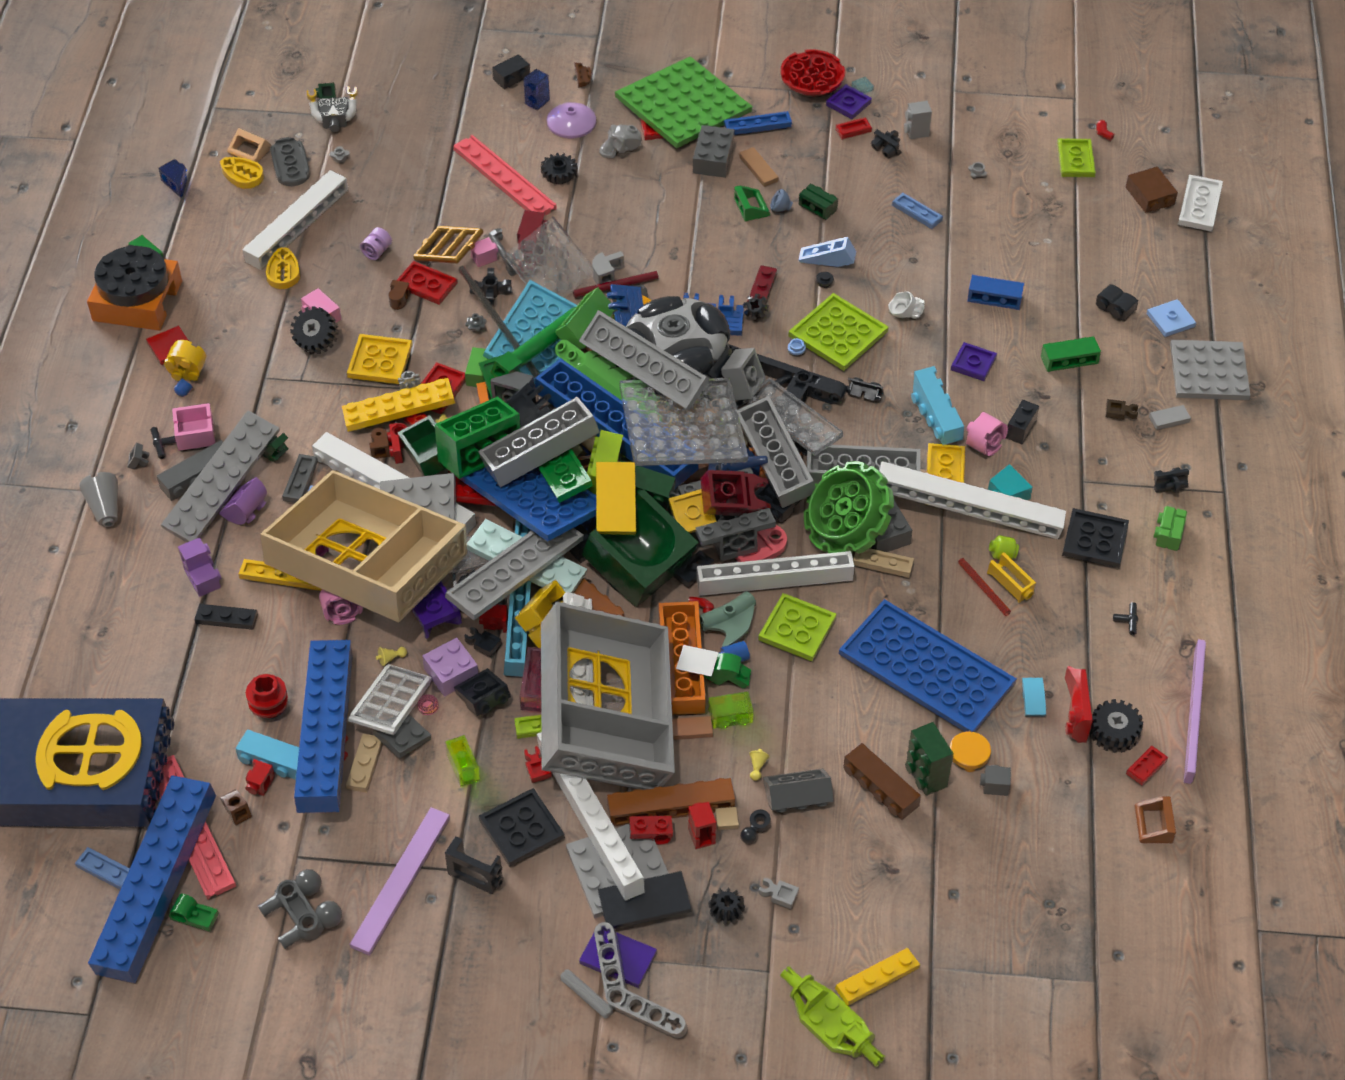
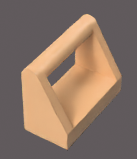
(241, 136)

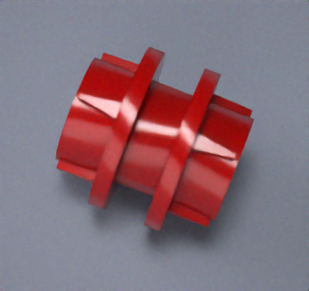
(266, 696)

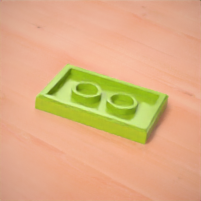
(1076, 157)

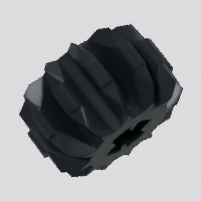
(721, 900)

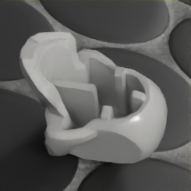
(620, 139)

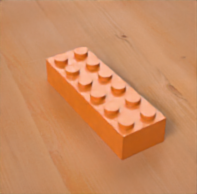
(683, 629)

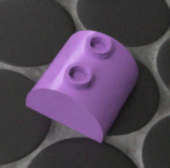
(244, 502)

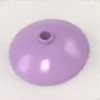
(571, 120)

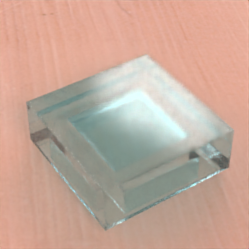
(862, 85)

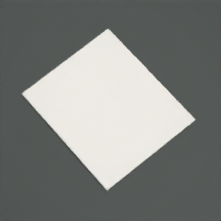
(697, 660)

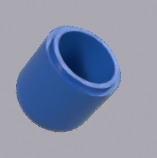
(182, 388)

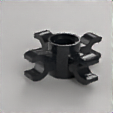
(491, 286)

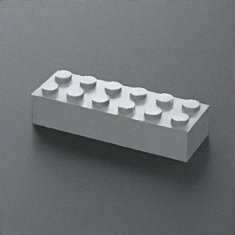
(771, 439)
(539, 441)
(871, 456)

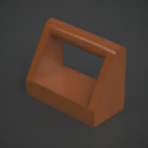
(1164, 806)

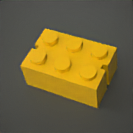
(537, 609)

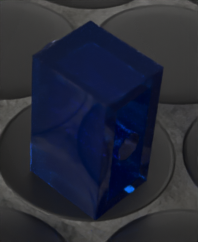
(536, 89)

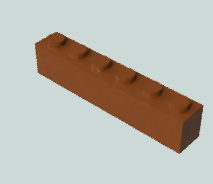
(669, 800)

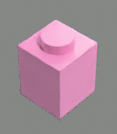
(484, 252)

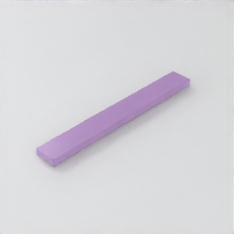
(1194, 713)
(399, 881)

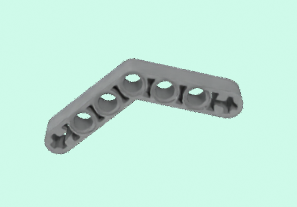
(628, 998)

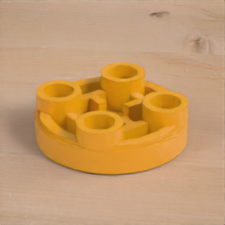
(970, 750)

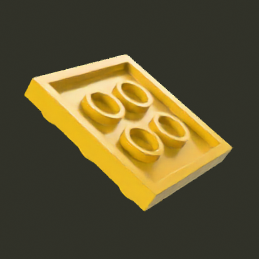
(379, 358)

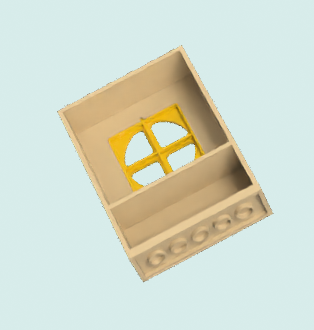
(411, 554)

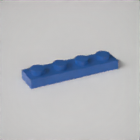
(759, 122)

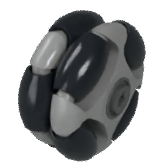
(687, 330)

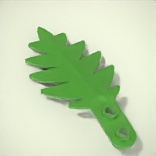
(596, 368)

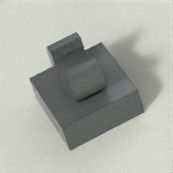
(136, 456)

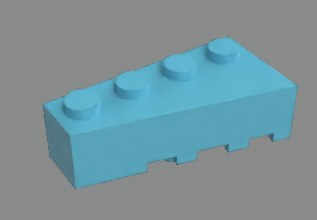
(936, 406)

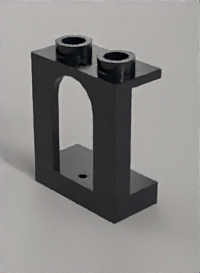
(456, 858)

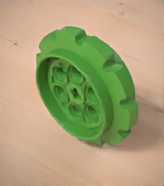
(839, 512)

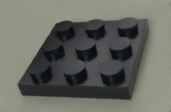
(1095, 538)
(521, 827)

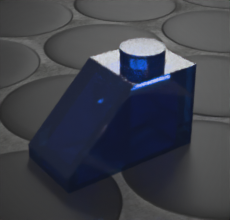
(174, 176)

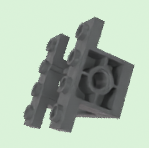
(732, 534)

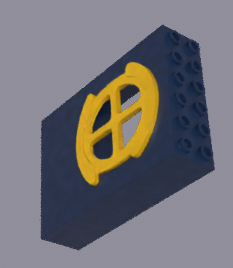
(43, 795)

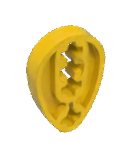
(233, 171)
(290, 266)

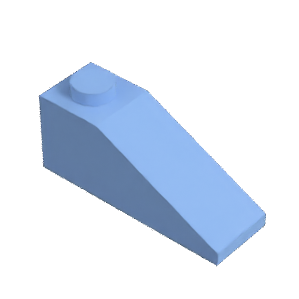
(830, 253)

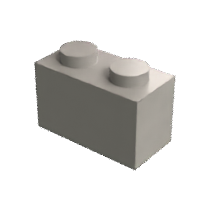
(918, 120)

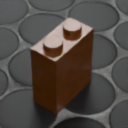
(1151, 189)

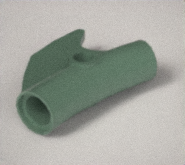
(731, 618)

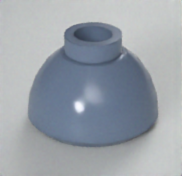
(781, 201)

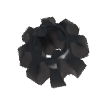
(757, 311)

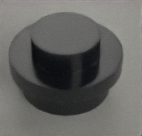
(824, 279)

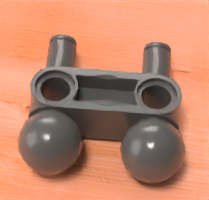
(307, 883)

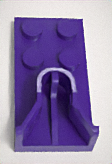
(436, 609)

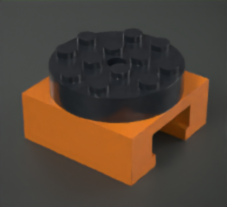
(133, 287)

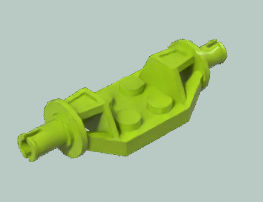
(831, 1018)

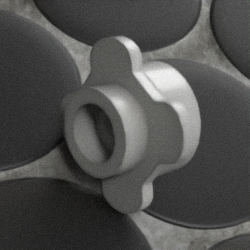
(339, 154)
(977, 170)

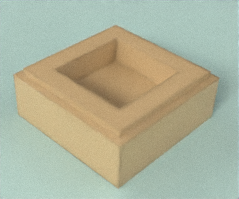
(726, 818)

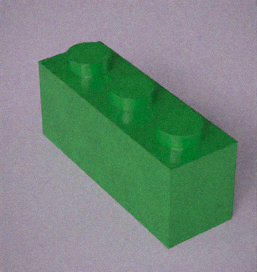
(1070, 354)

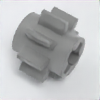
(409, 380)

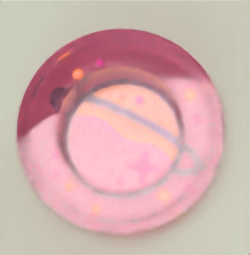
(427, 704)

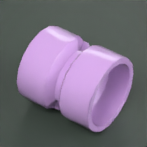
(376, 243)

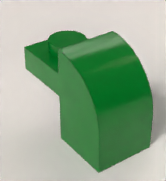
(730, 668)

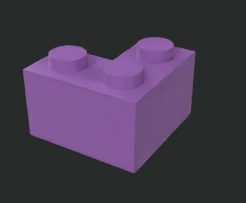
(199, 567)

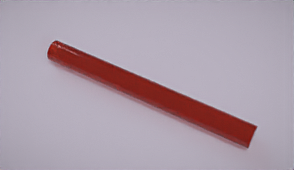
(984, 586)

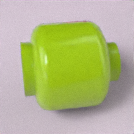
(1003, 544)

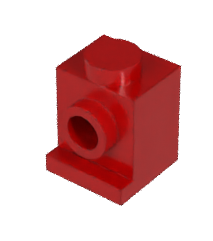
(495, 618)
(259, 777)

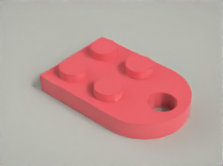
(767, 546)

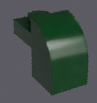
(276, 448)

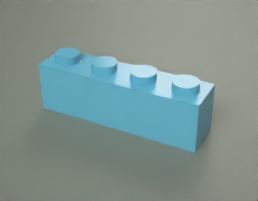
(270, 751)

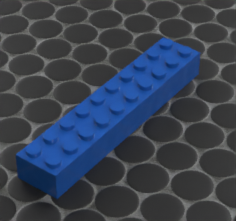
(566, 383)
(323, 727)
(152, 879)

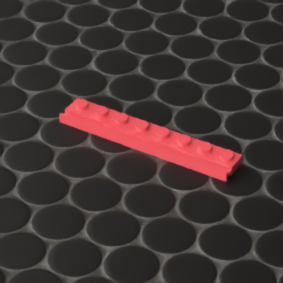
(503, 176)
(206, 856)

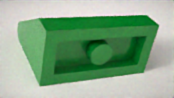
(748, 212)

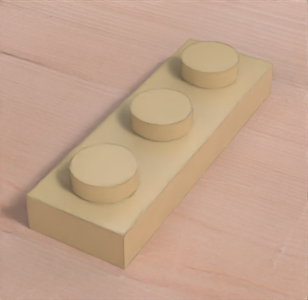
(884, 562)
(364, 763)

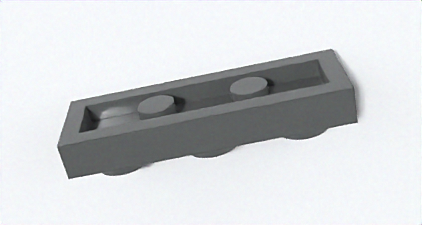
(300, 478)

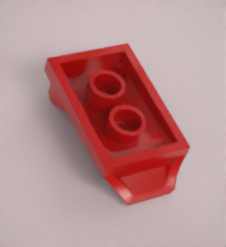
(1080, 709)

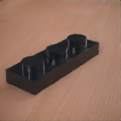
(226, 616)

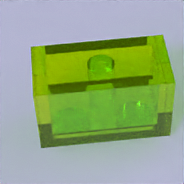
(730, 710)
(462, 760)

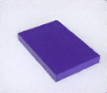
(635, 958)

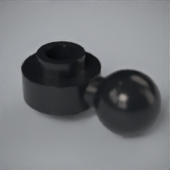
(749, 834)

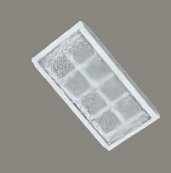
(390, 699)

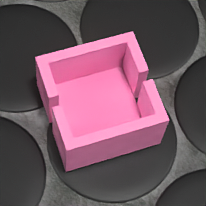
(193, 426)

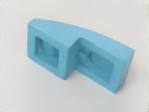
(1034, 696)

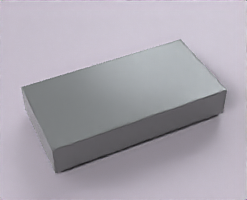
(1169, 417)

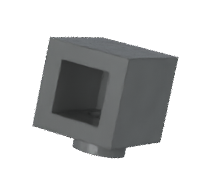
(996, 780)

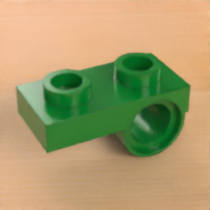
(191, 913)

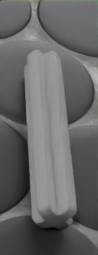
(586, 993)

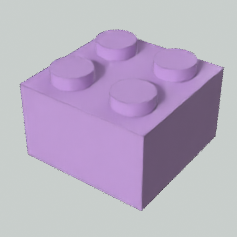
(449, 666)

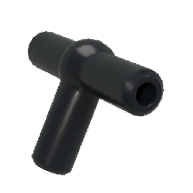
(159, 442)
(1132, 618)

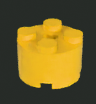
(185, 361)

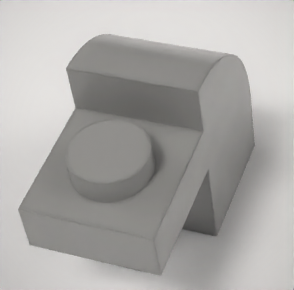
(604, 267)

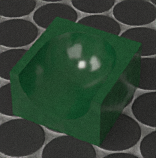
(642, 561)

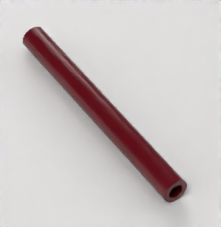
(637, 279)

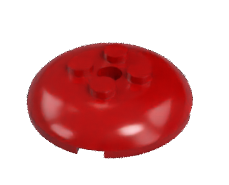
(812, 72)

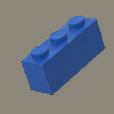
(995, 292)

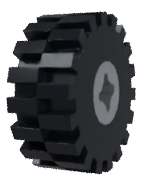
(320, 336)
(1119, 735)

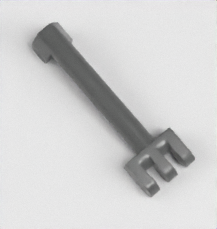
(496, 236)

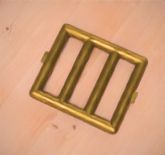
(446, 256)

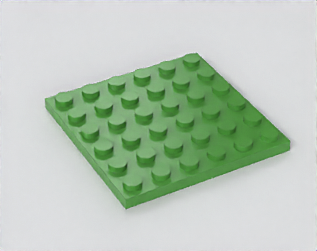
(682, 100)

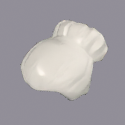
(906, 305)

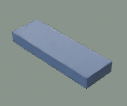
(917, 210)
(102, 867)

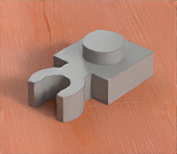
(782, 893)

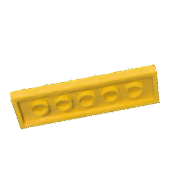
(398, 404)

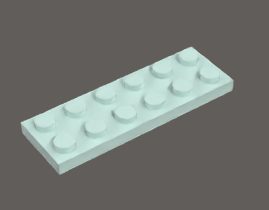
(493, 539)

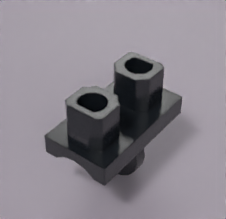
(888, 140)
(1171, 480)

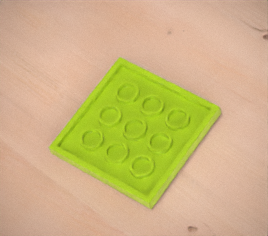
(838, 331)

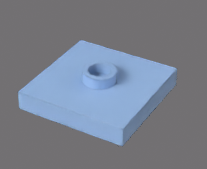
(1171, 318)

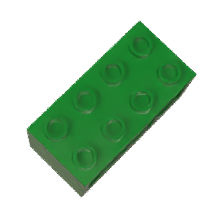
(472, 430)

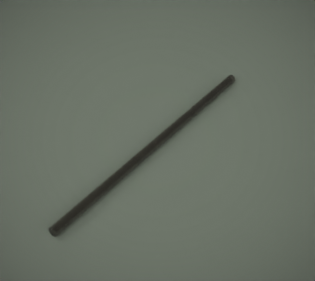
(514, 343)

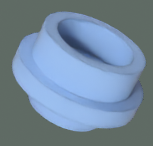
(796, 347)

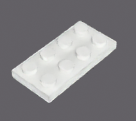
(1200, 203)

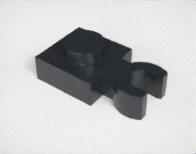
(485, 642)

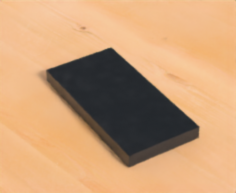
(663, 898)

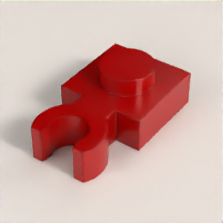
(534, 766)

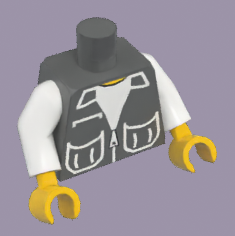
(333, 112)

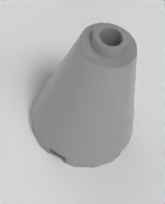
(102, 497)

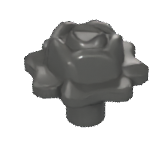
(476, 322)

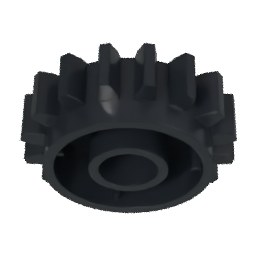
(559, 168)

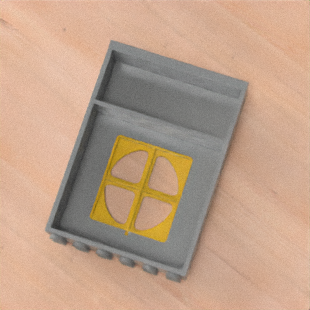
(600, 743)

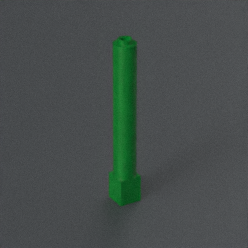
(515, 360)

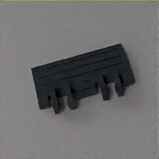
(525, 406)

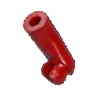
(1101, 127)
(702, 602)

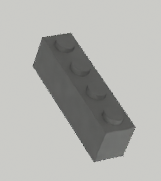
(178, 478)

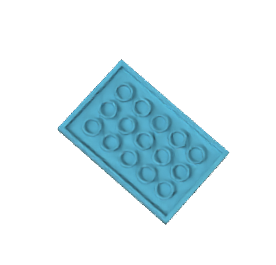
(529, 315)

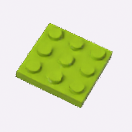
(797, 627)

